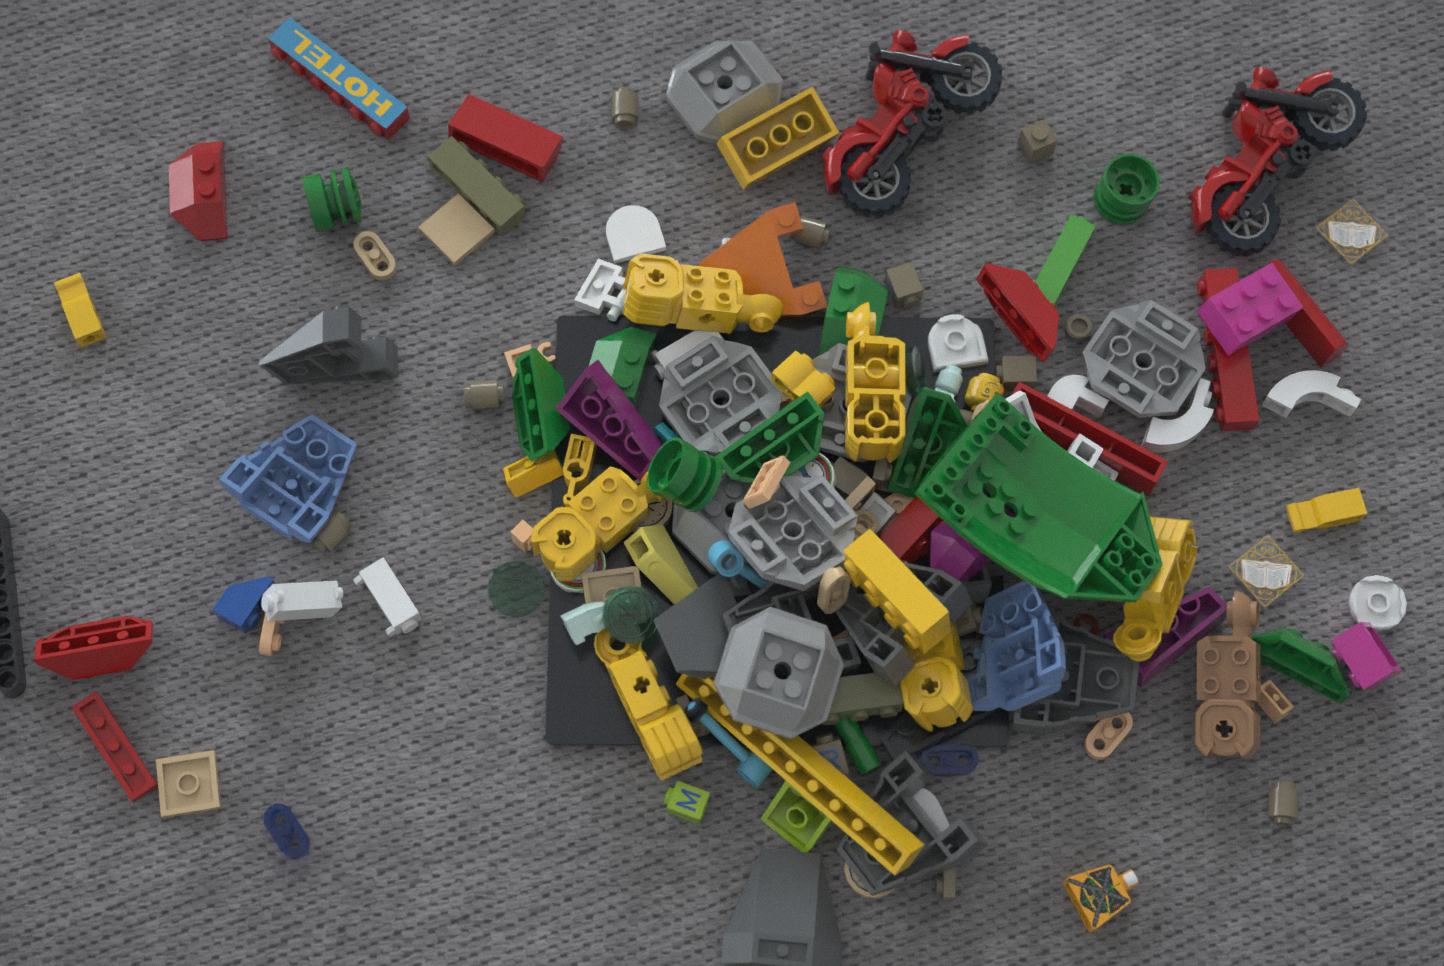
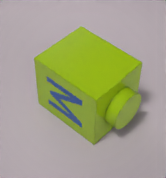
(687, 802)

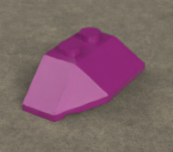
(955, 554)

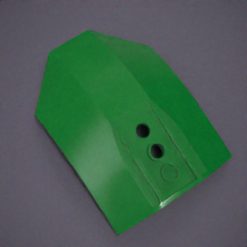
(1070, 523)

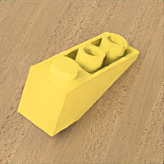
(661, 562)

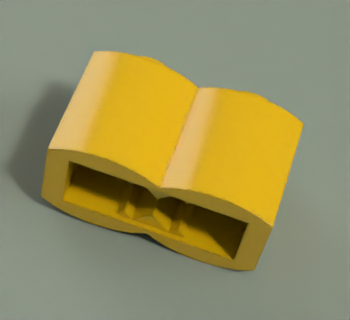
(798, 376)

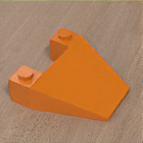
(761, 265)

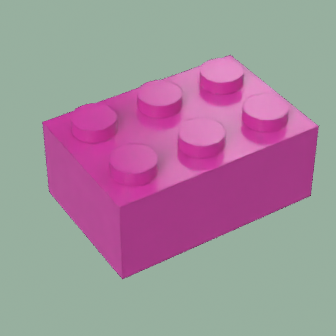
(1250, 309)

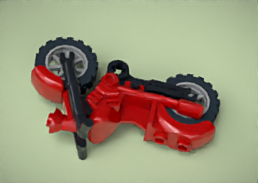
(906, 116)
(1271, 153)

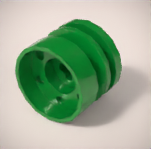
(1128, 176)
(332, 199)
(684, 475)

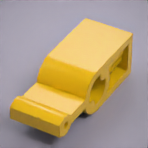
(80, 310)
(578, 458)
(1327, 511)

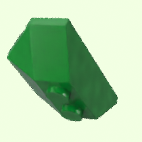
(849, 290)
(626, 358)
(535, 398)
(930, 431)
(788, 433)
(1303, 662)

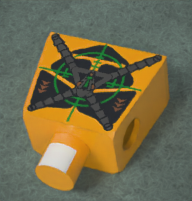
(1100, 894)

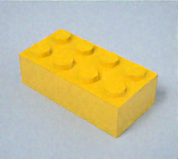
(777, 138)
(896, 592)

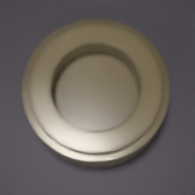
(1078, 327)

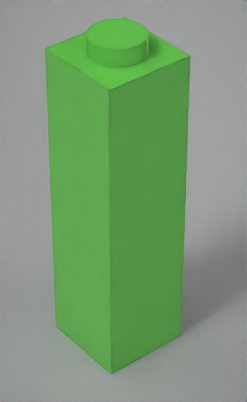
(1064, 257)

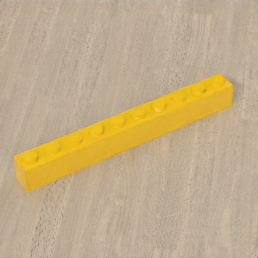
(819, 783)

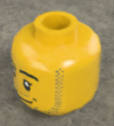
(981, 389)

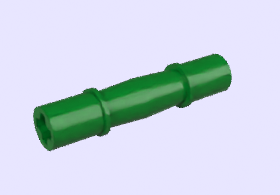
(858, 746)

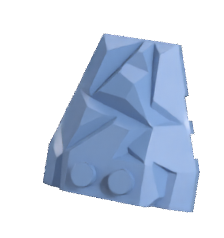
(293, 478)
(1019, 651)

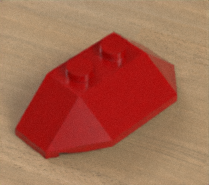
(199, 191)
(1021, 308)
(95, 647)

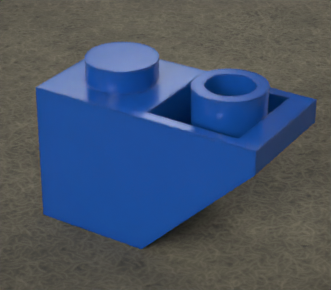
(242, 603)

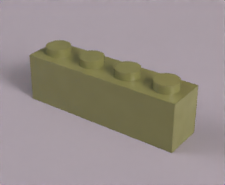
(477, 186)
(864, 696)

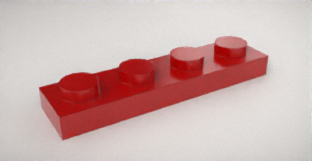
(114, 746)

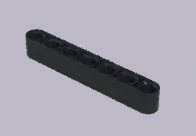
(10, 614)

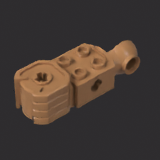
(1230, 685)

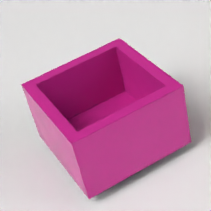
(1365, 656)

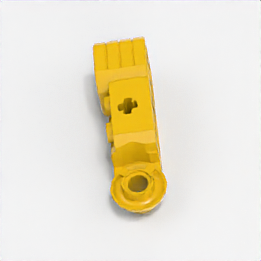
(693, 297)
(873, 390)
(591, 523)
(1159, 603)
(935, 687)
(660, 727)

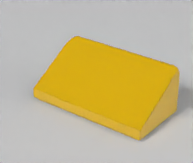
(528, 475)

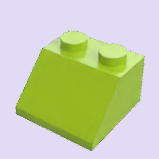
(796, 818)

